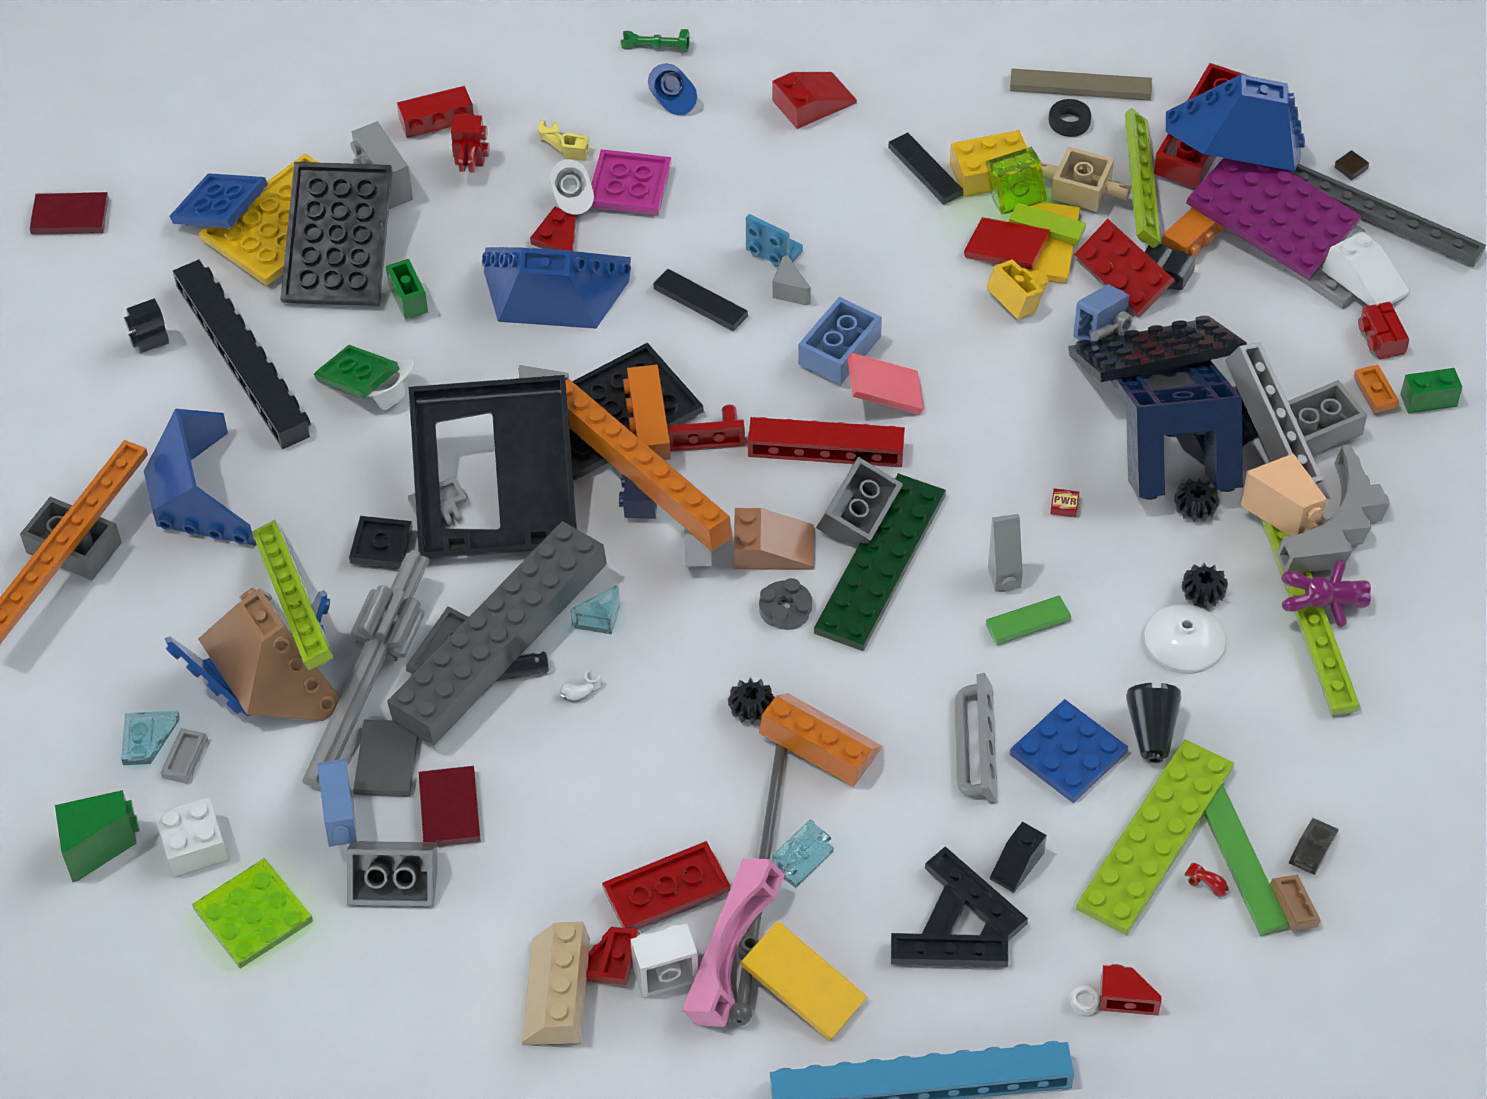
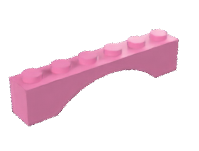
(749, 895)

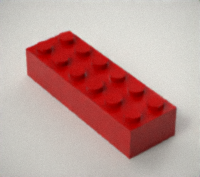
(1177, 159)

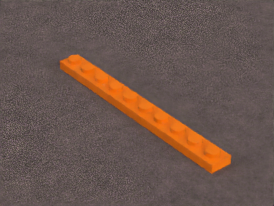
(68, 534)

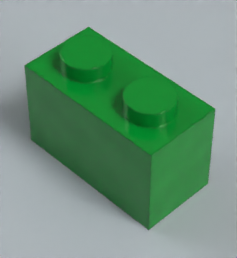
(407, 289)
(1431, 390)

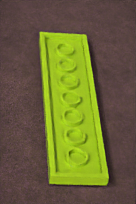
(1154, 837)

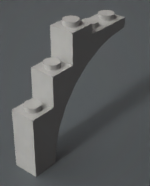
(1348, 526)

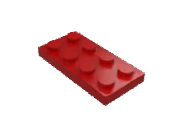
(1124, 266)
(666, 886)

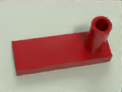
(725, 433)

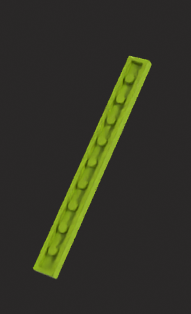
(292, 595)
(1319, 642)

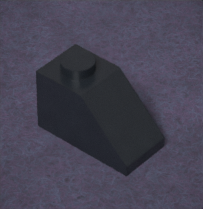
(1019, 857)

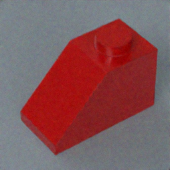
(1127, 992)

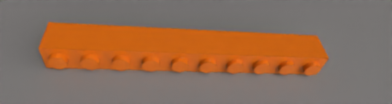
(647, 470)

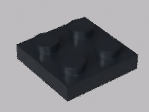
(380, 542)

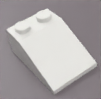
(1365, 270)

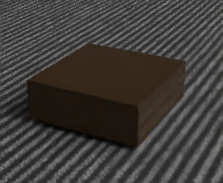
(1351, 164)

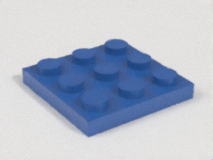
(218, 200)
(1068, 751)

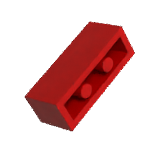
(433, 111)

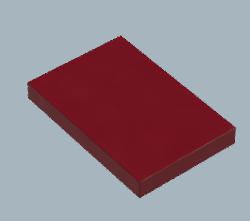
(69, 213)
(449, 806)

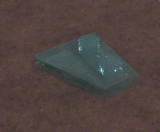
(146, 734)

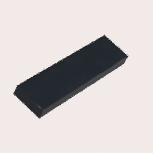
(925, 168)
(700, 299)

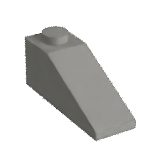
(1005, 553)

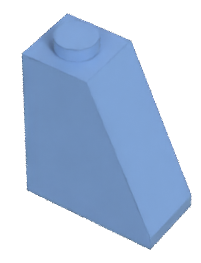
(1098, 310)
(337, 802)

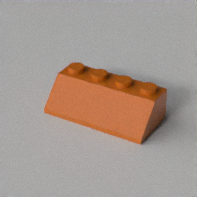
(818, 738)

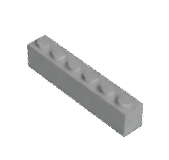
(1269, 407)

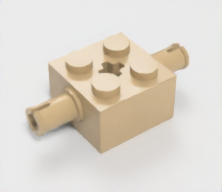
(1084, 179)

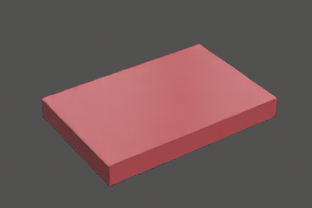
(885, 383)

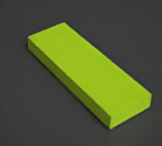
(1060, 226)

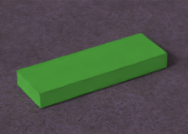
(1028, 620)

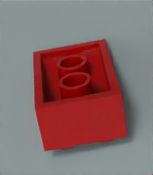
(810, 96)

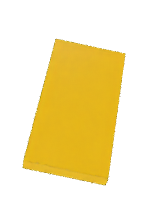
(1057, 254)
(803, 980)

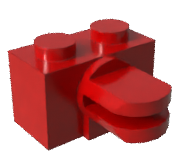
(469, 142)

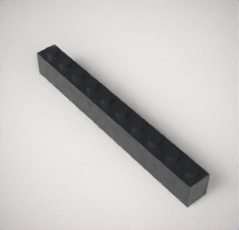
(241, 354)

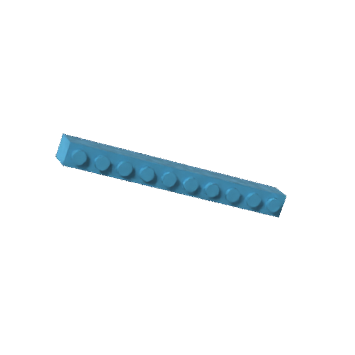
(933, 1075)

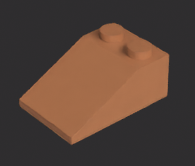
(771, 541)

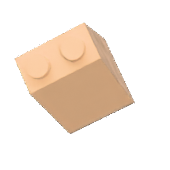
(1284, 496)

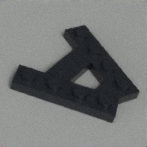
(937, 942)

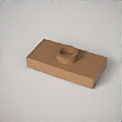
(1295, 902)

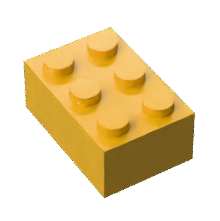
(970, 157)

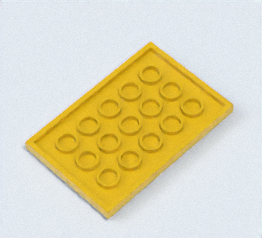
(260, 233)

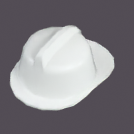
(571, 187)
(395, 387)

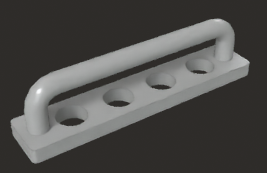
(984, 694)

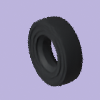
(1069, 106)

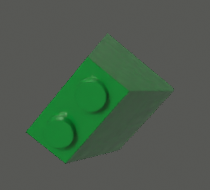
(95, 831)

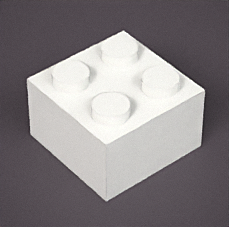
(191, 837)
(664, 959)

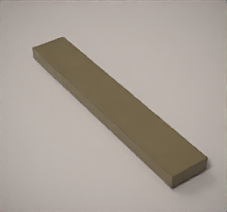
(1081, 84)

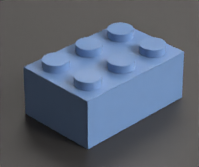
(837, 334)

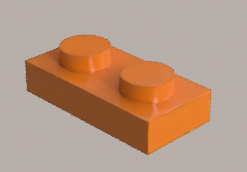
(1376, 388)

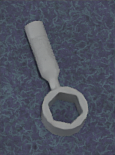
(1120, 325)

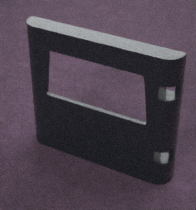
(529, 455)

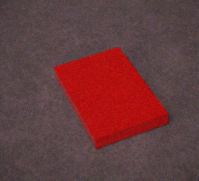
(1003, 241)

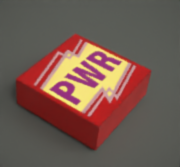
(1064, 502)

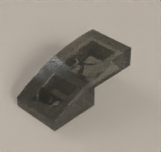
(1313, 846)

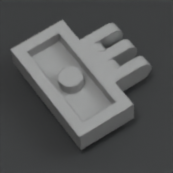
(451, 496)

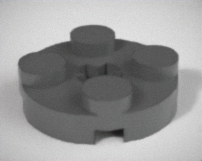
(785, 591)

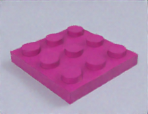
(630, 181)

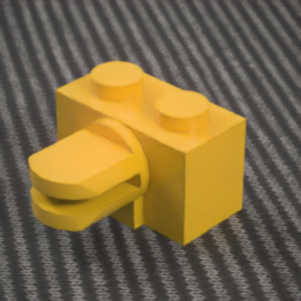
(1017, 287)

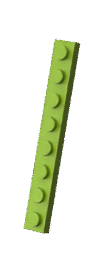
(1142, 178)

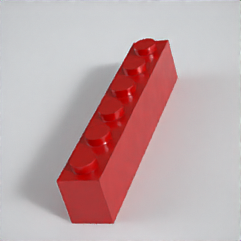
(825, 441)

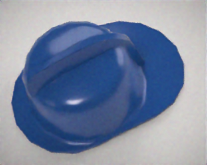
(672, 89)

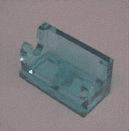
(803, 853)

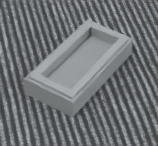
(184, 756)

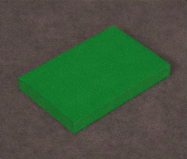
(356, 371)

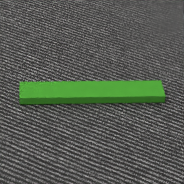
(1244, 865)

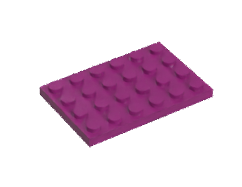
(1275, 213)

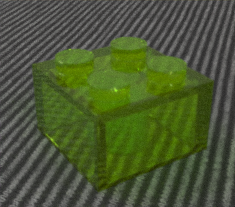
(1016, 180)

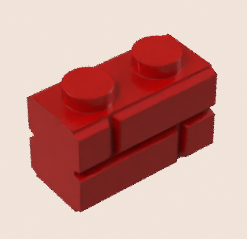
(1383, 330)

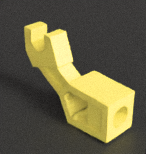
(569, 144)

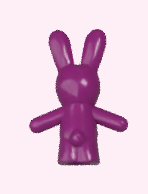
(1324, 592)

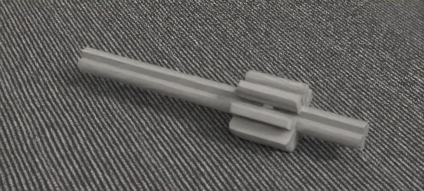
(381, 631)

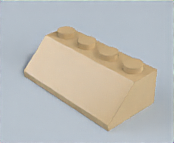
(557, 985)

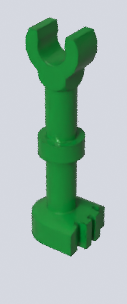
(633, 40)

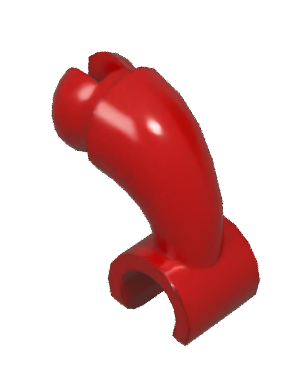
(1213, 880)

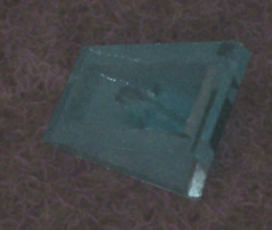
(598, 612)

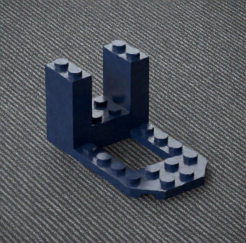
(1204, 408)

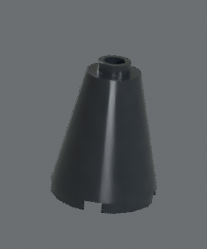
(1154, 718)

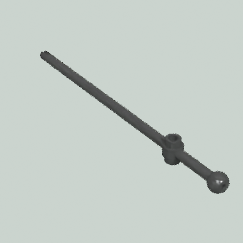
(741, 1012)

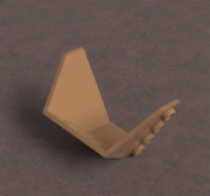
(264, 663)

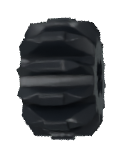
(1196, 500)
(1204, 585)
(750, 700)

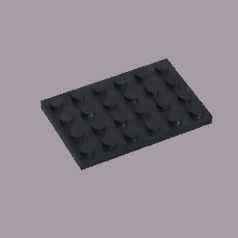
(336, 234)
(1155, 348)
(607, 389)

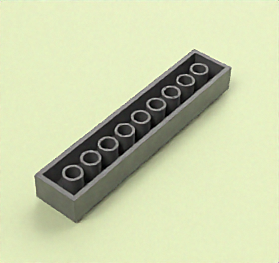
(497, 633)

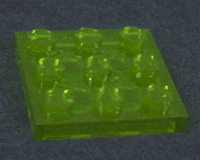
(252, 913)

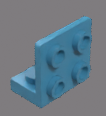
(770, 241)

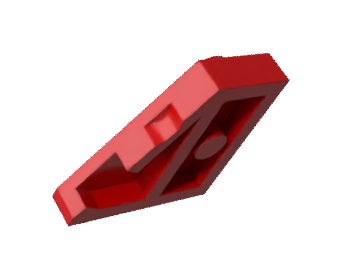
(555, 231)
(612, 957)

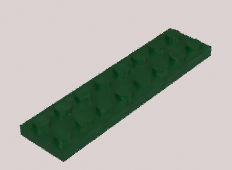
(879, 566)

